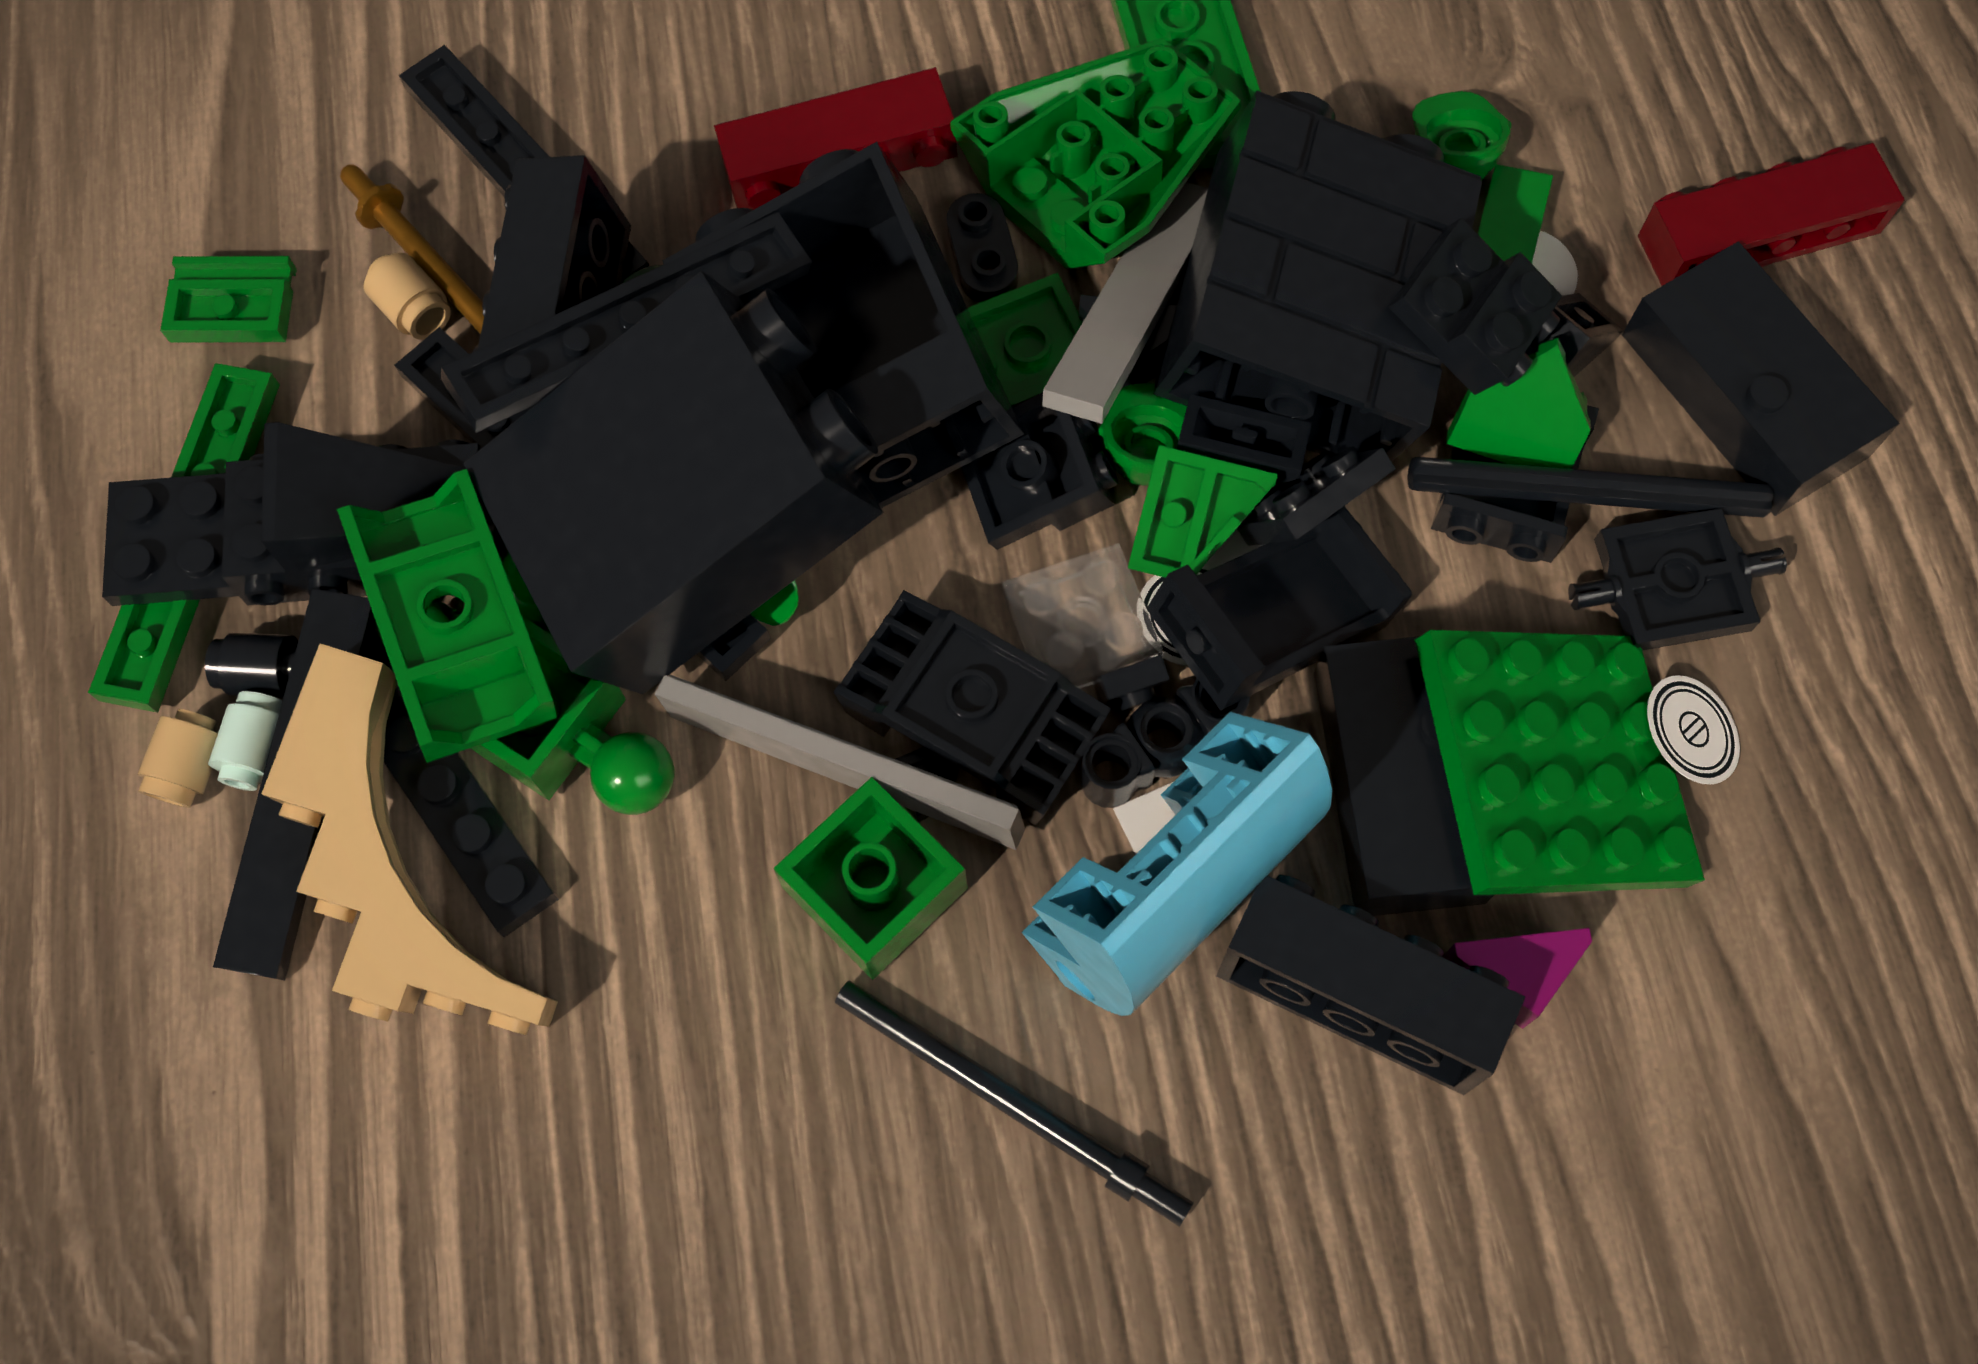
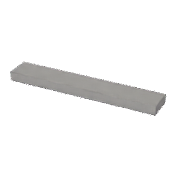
(1126, 313)
(841, 760)

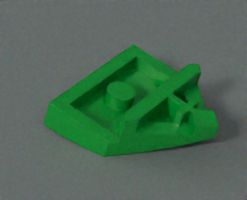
(1529, 422)

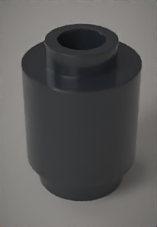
(250, 663)

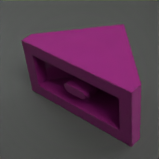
(1531, 963)

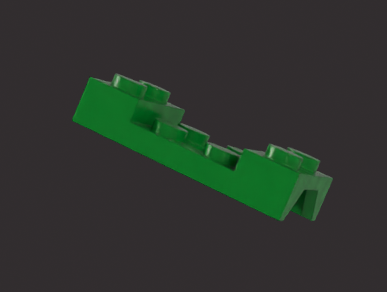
(460, 676)

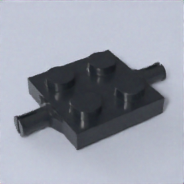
(1677, 579)

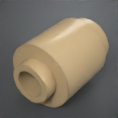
(407, 295)
(178, 758)

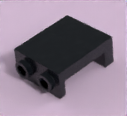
(1520, 526)

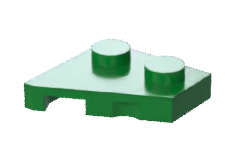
(1192, 509)

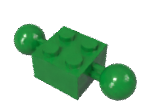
(626, 771)

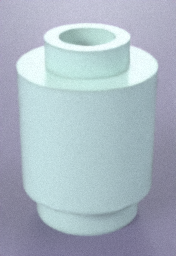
(245, 740)

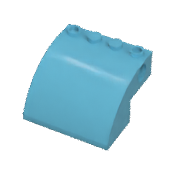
(1237, 815)

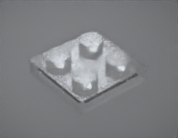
(1083, 616)

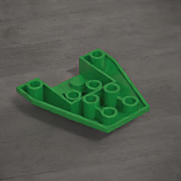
(1096, 148)

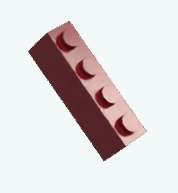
(773, 148)
(1775, 212)

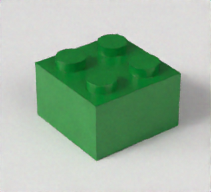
(872, 877)

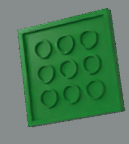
(1555, 763)

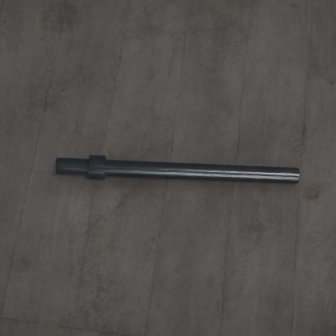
(1124, 1174)

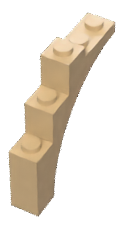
(335, 771)

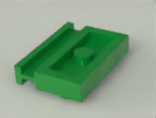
(228, 299)

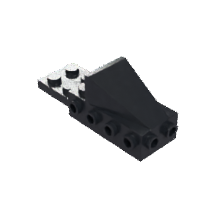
(265, 523)

